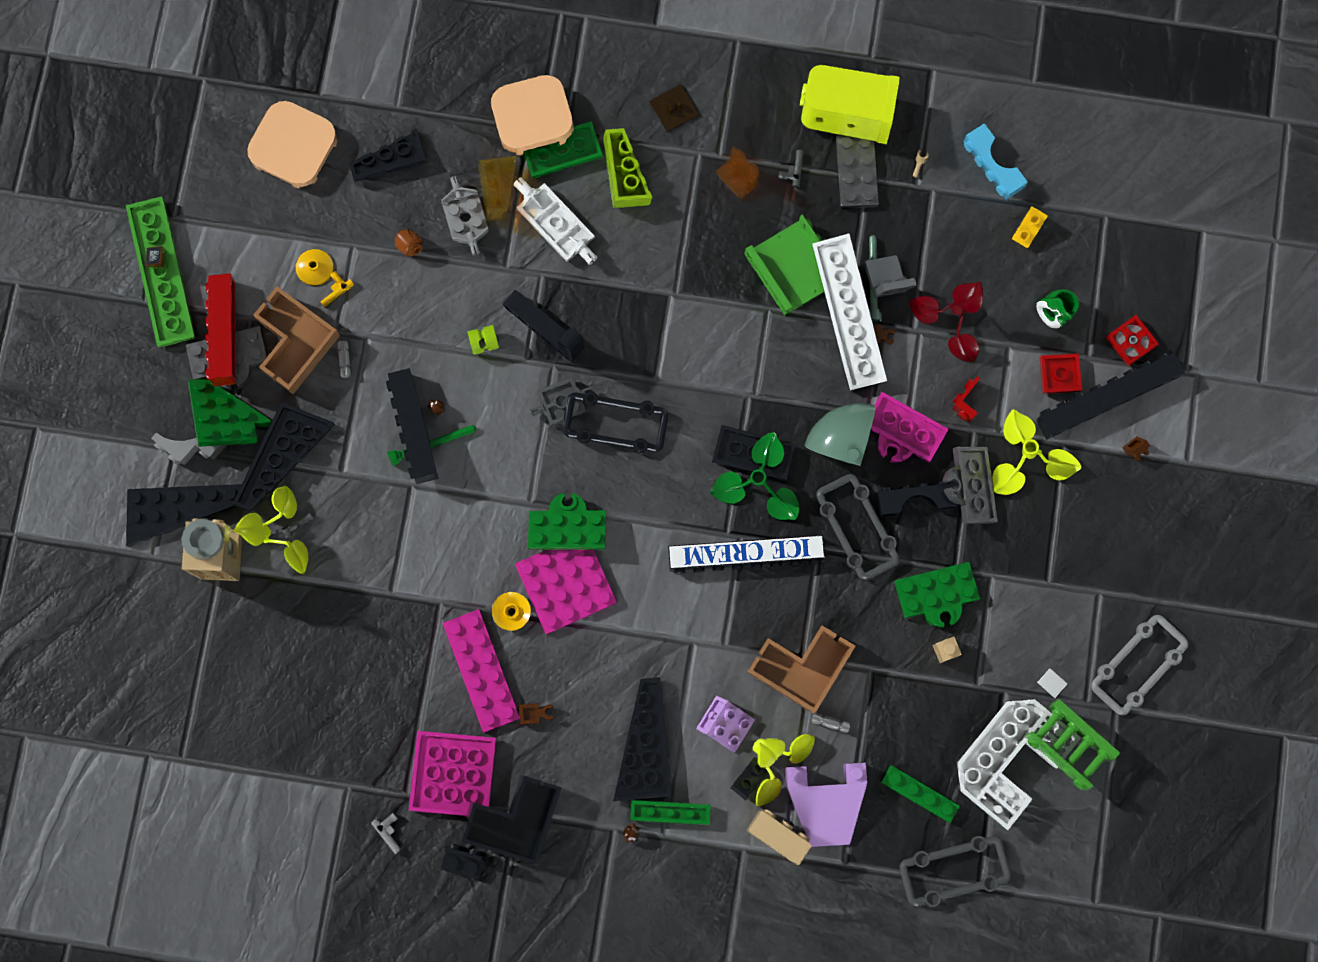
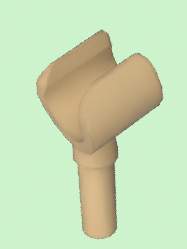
(920, 160)

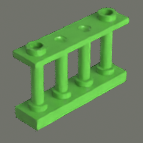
(1089, 738)

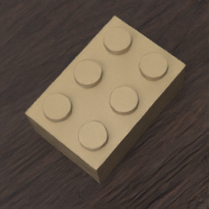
(779, 836)

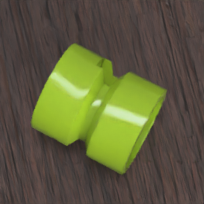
(490, 340)

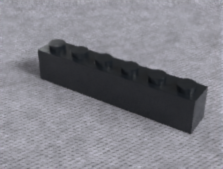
(412, 425)

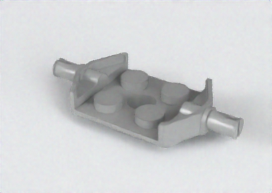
(460, 202)

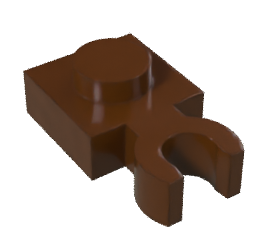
(882, 335)
(531, 713)

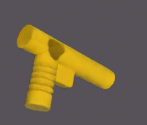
(337, 289)

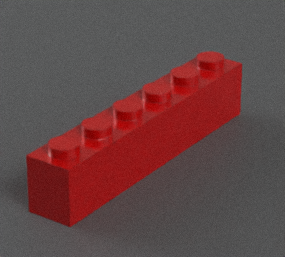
(221, 329)

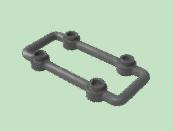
(855, 560)
(934, 898)

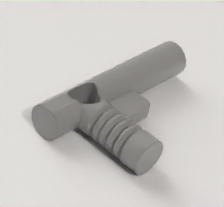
(387, 831)

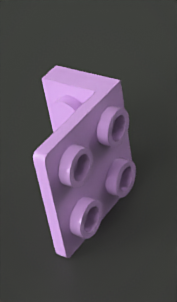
(725, 723)

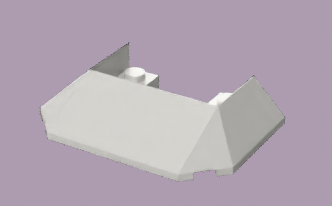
(994, 749)

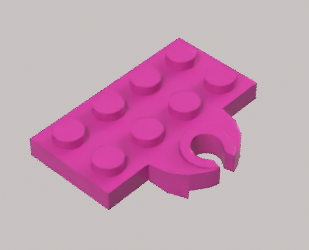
(905, 430)

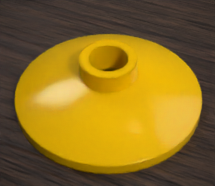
(316, 275)
(509, 601)

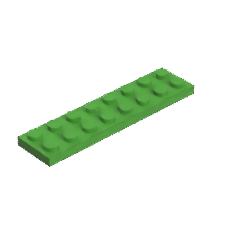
(164, 285)

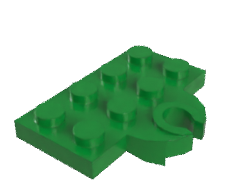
(579, 148)
(567, 526)
(937, 593)

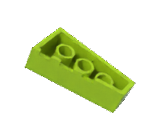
(625, 178)

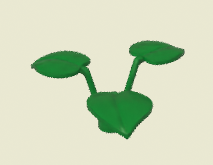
(767, 452)

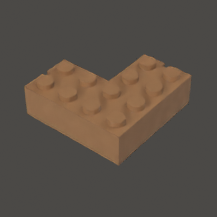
(302, 342)
(804, 678)

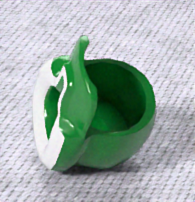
(1058, 307)

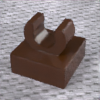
(1136, 447)

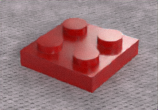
(1060, 373)

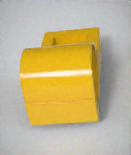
(1029, 227)

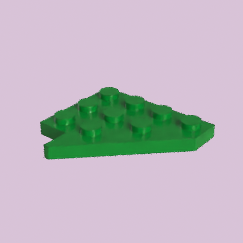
(221, 416)

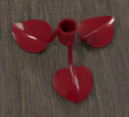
(966, 298)

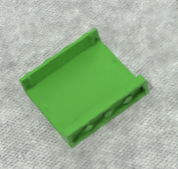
(789, 265)

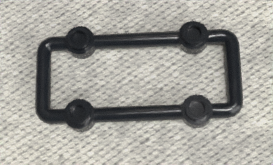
(584, 435)

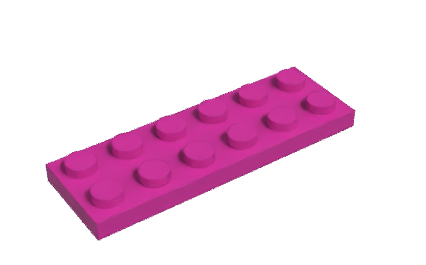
(481, 671)

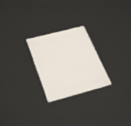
(1052, 683)

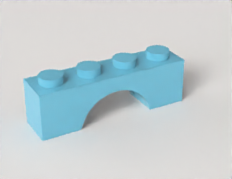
(1007, 180)

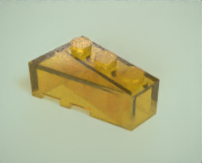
(496, 184)

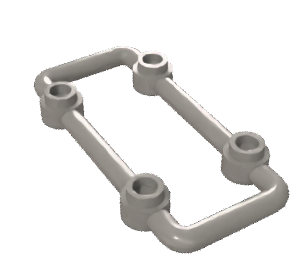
(1107, 671)

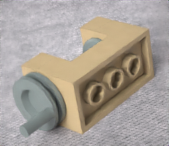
(211, 550)

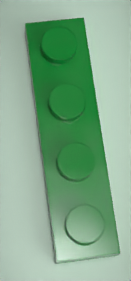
(920, 794)
(670, 812)

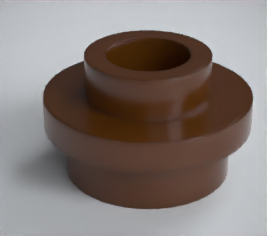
(436, 406)
(630, 833)

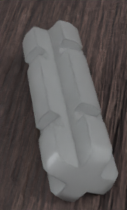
(344, 359)
(831, 723)

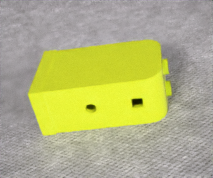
(849, 102)

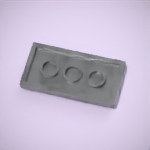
(856, 172)

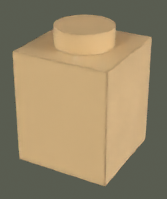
(947, 649)

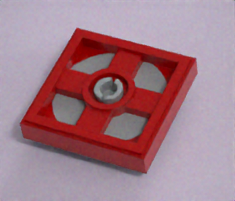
(1132, 340)

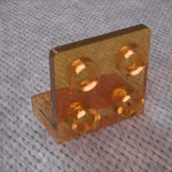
(739, 173)

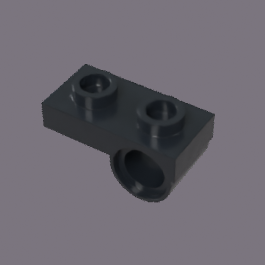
(749, 779)

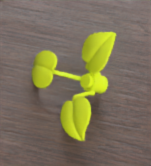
(1022, 429)
(255, 531)
(769, 751)

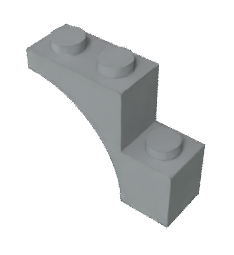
(184, 450)

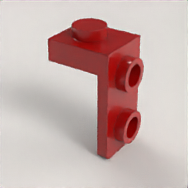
(964, 411)

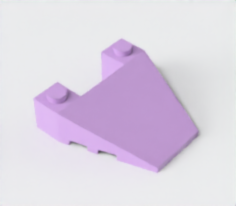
(827, 811)

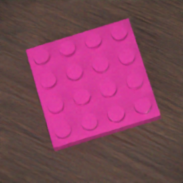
(565, 586)
(451, 772)

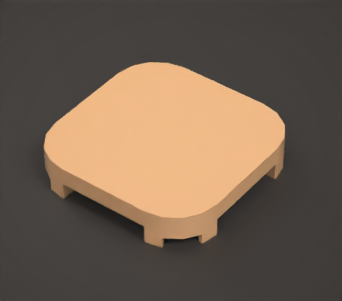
(532, 114)
(292, 144)

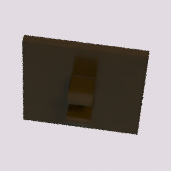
(674, 108)

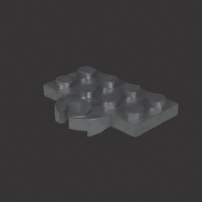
(249, 353)
(972, 485)

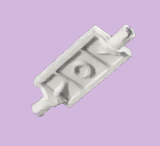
(555, 222)

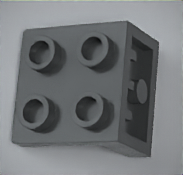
(887, 277)

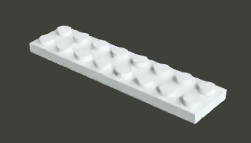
(849, 312)

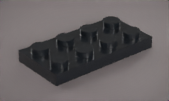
(735, 451)

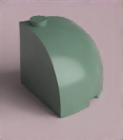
(843, 432)

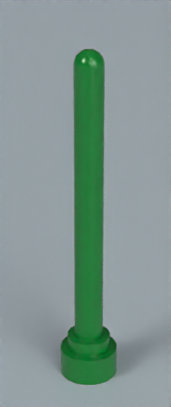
(396, 456)

